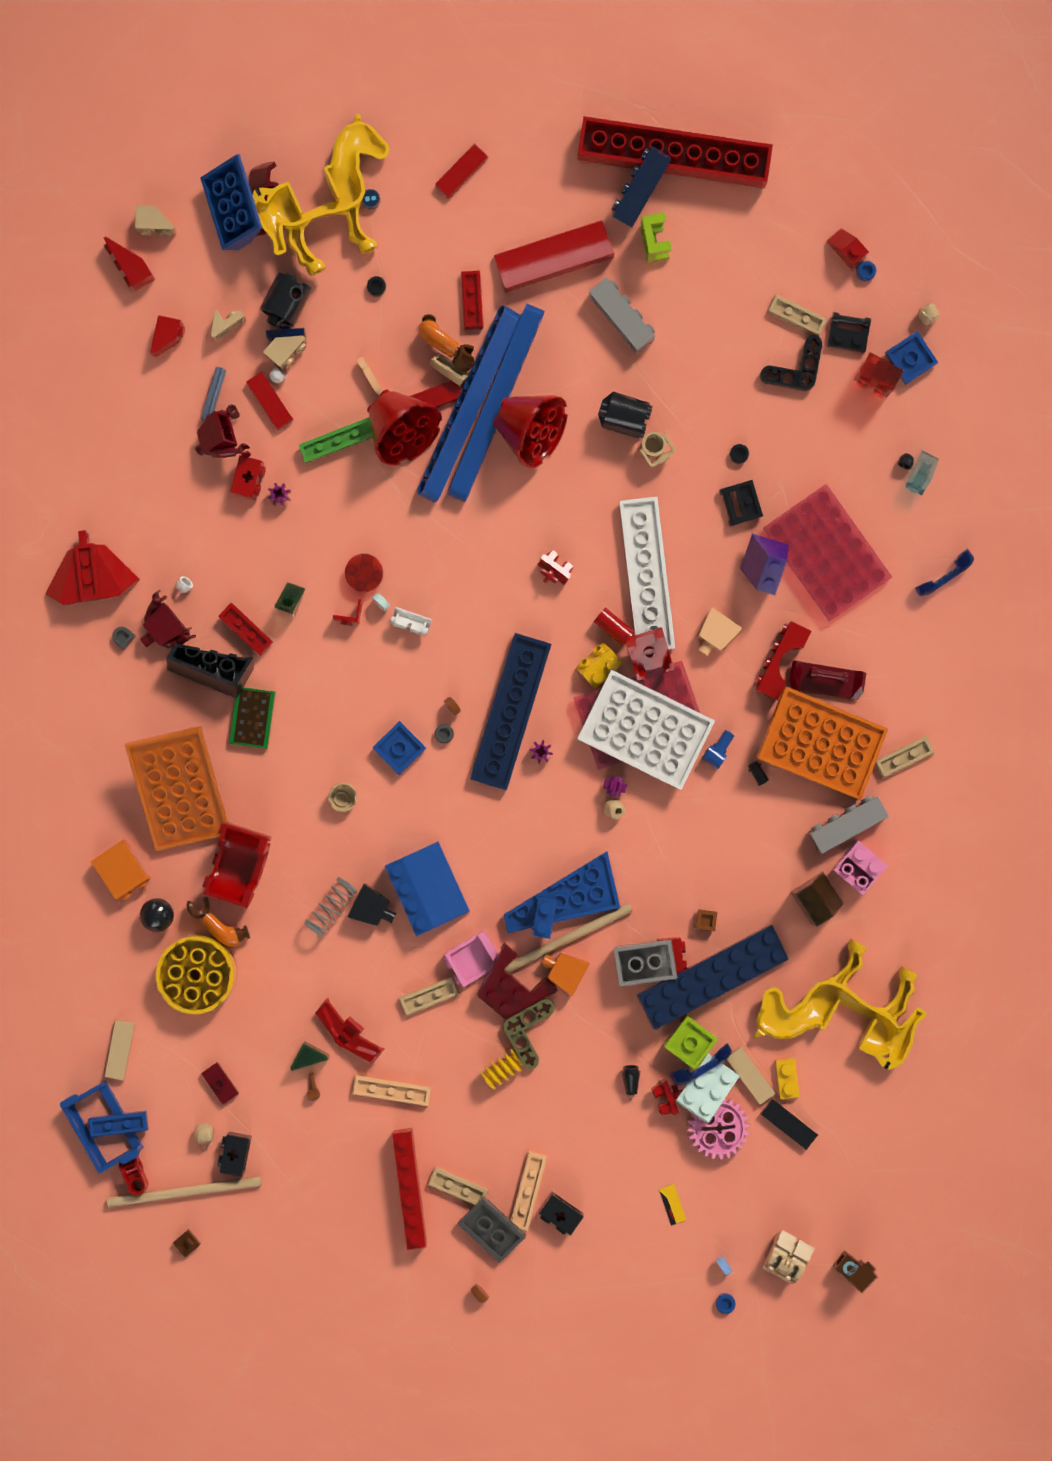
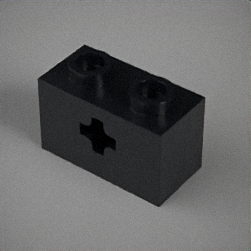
(241, 1145)
(555, 1204)

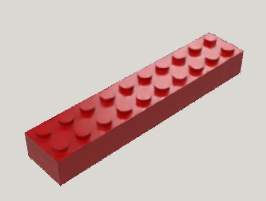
(691, 153)

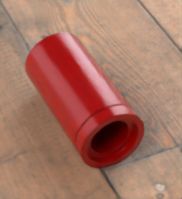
(613, 626)

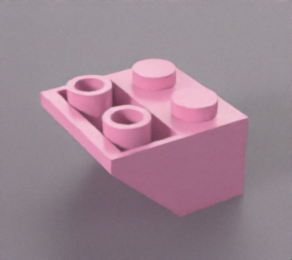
(860, 867)

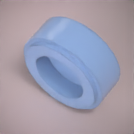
(724, 1265)

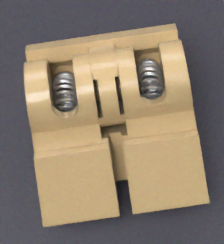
(788, 1258)

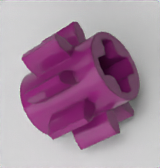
(281, 500)
(545, 749)
(615, 786)

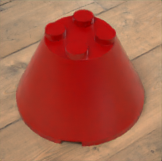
(402, 426)
(532, 426)

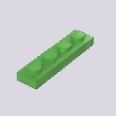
(336, 440)

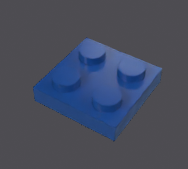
(912, 357)
(399, 748)

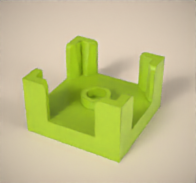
(649, 226)
(690, 1042)

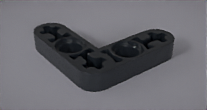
(797, 375)

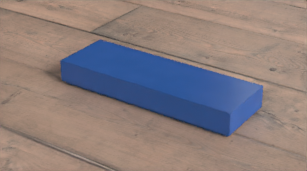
(118, 1124)

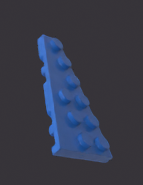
(579, 894)

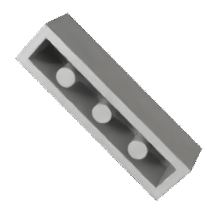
(621, 315)
(848, 824)

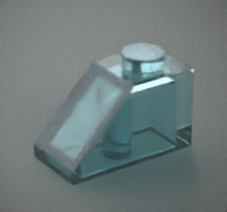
(922, 473)

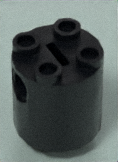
(284, 300)
(624, 414)

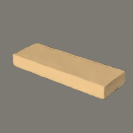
(797, 315)
(904, 756)
(429, 996)
(119, 1049)
(750, 1075)
(456, 1186)

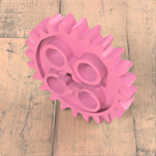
(719, 1145)

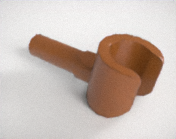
(314, 1093)

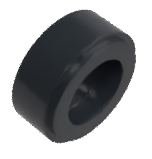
(376, 286)
(739, 453)

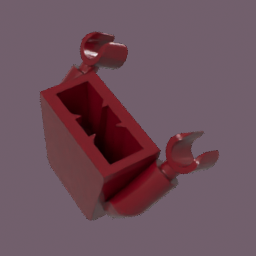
(217, 435)
(163, 625)

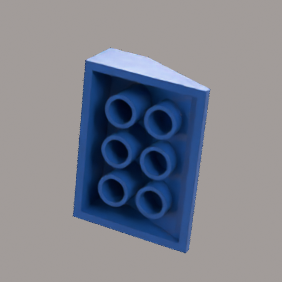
(231, 204)
(427, 888)

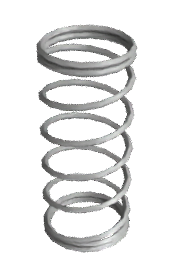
(317, 929)

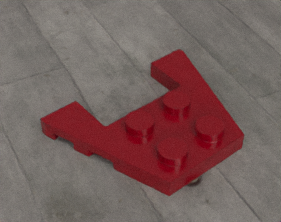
(505, 992)

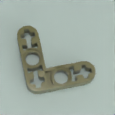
(520, 1031)

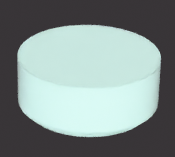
(381, 601)

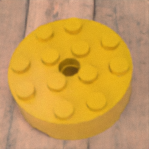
(216, 972)

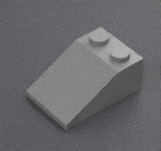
(645, 962)

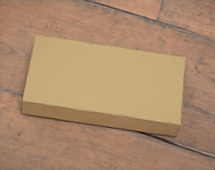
(447, 368)

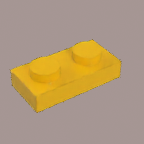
(787, 1078)

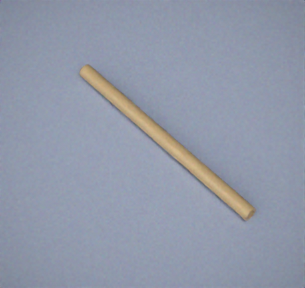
(569, 937)
(184, 1191)

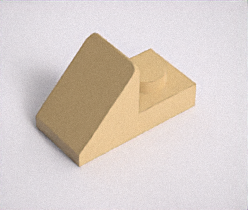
(221, 327)

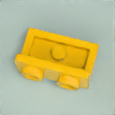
(598, 665)

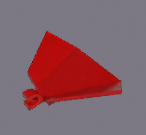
(90, 574)

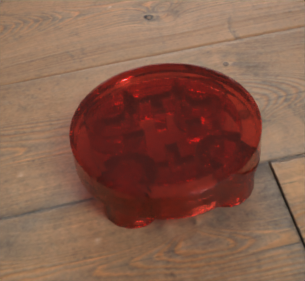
(364, 572)

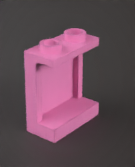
(471, 958)

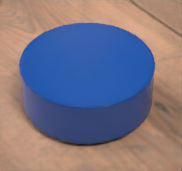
(866, 271)
(725, 1303)

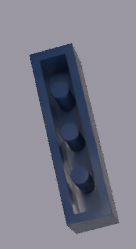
(641, 186)

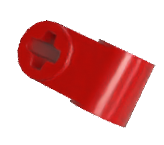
(133, 1174)

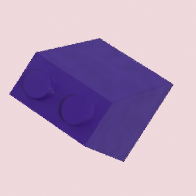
(764, 563)

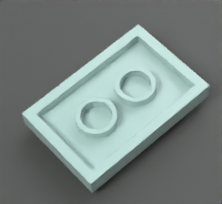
(708, 1091)

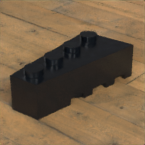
(210, 668)

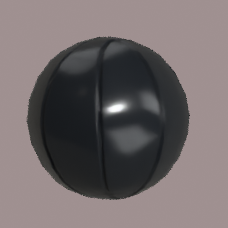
(156, 915)

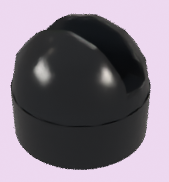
(906, 461)

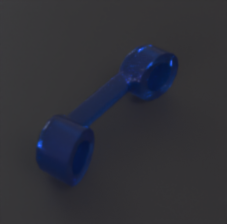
(963, 562)
(684, 1076)

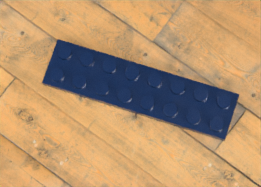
(510, 711)
(712, 977)

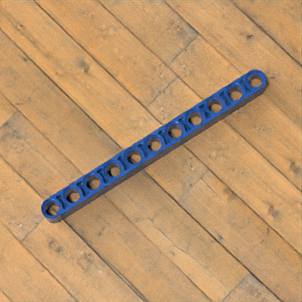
(501, 389)
(468, 404)

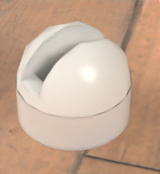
(277, 375)
(184, 584)

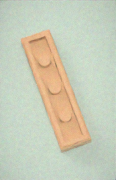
(391, 1090)
(528, 1190)

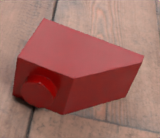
(848, 248)
(166, 334)

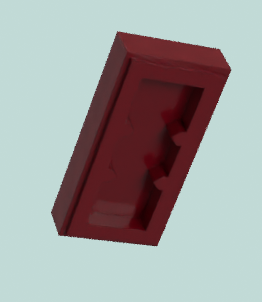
(220, 1083)

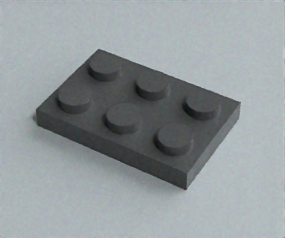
(491, 1229)

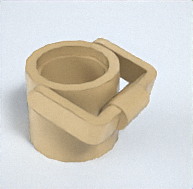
(653, 448)

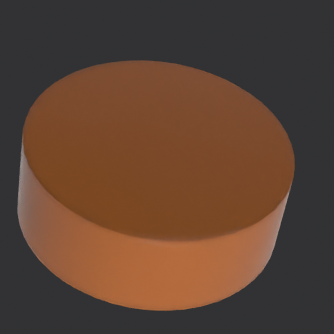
(452, 706)
(479, 1293)

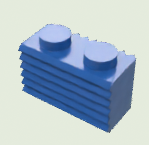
(544, 917)

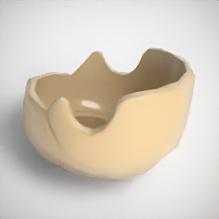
(342, 797)

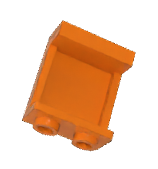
(120, 870)

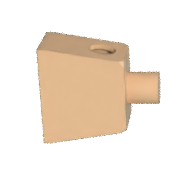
(716, 632)

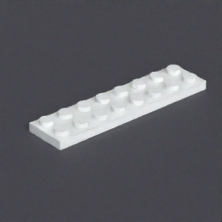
(646, 567)

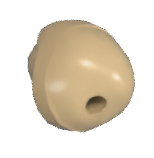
(928, 314)
(614, 809)
(204, 1133)

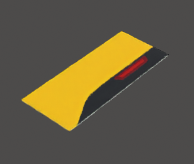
(672, 1204)

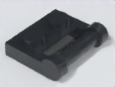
(846, 338)
(747, 502)

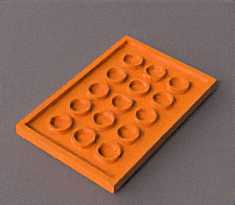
(822, 743)
(177, 787)

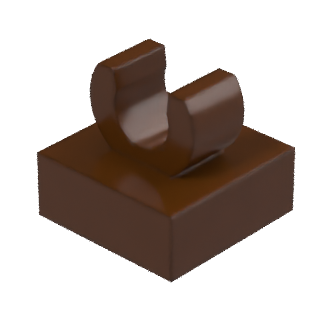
(186, 1243)

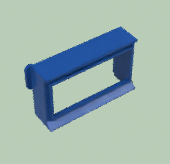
(84, 1135)

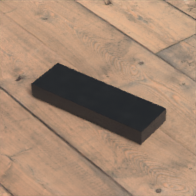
(789, 1124)

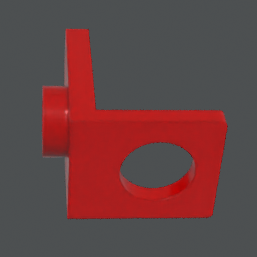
(349, 620)

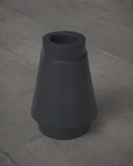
(631, 1078)

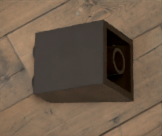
(817, 899)

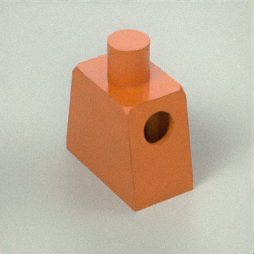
(565, 971)

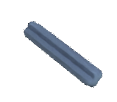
(213, 392)

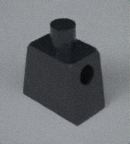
(371, 907)

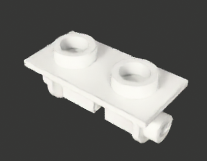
(416, 623)

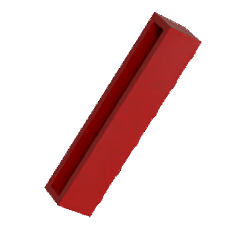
(409, 1188)

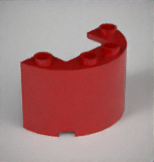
(237, 864)

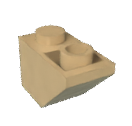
(152, 221)
(284, 349)

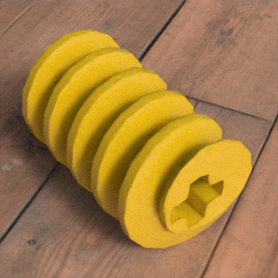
(502, 1069)

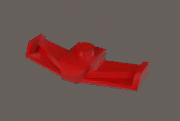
(347, 1033)

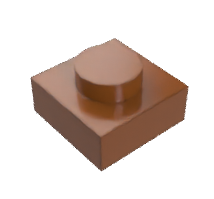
(706, 920)

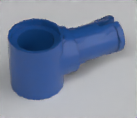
(716, 754)

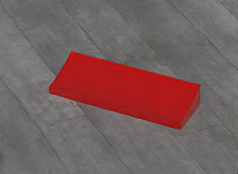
(554, 256)

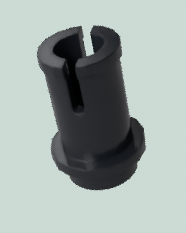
(757, 772)

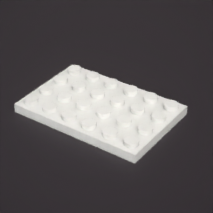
(646, 729)

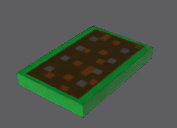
(252, 718)

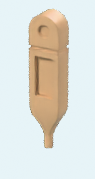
(369, 375)

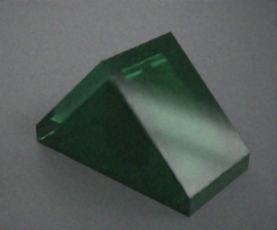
(290, 599)
(308, 1056)

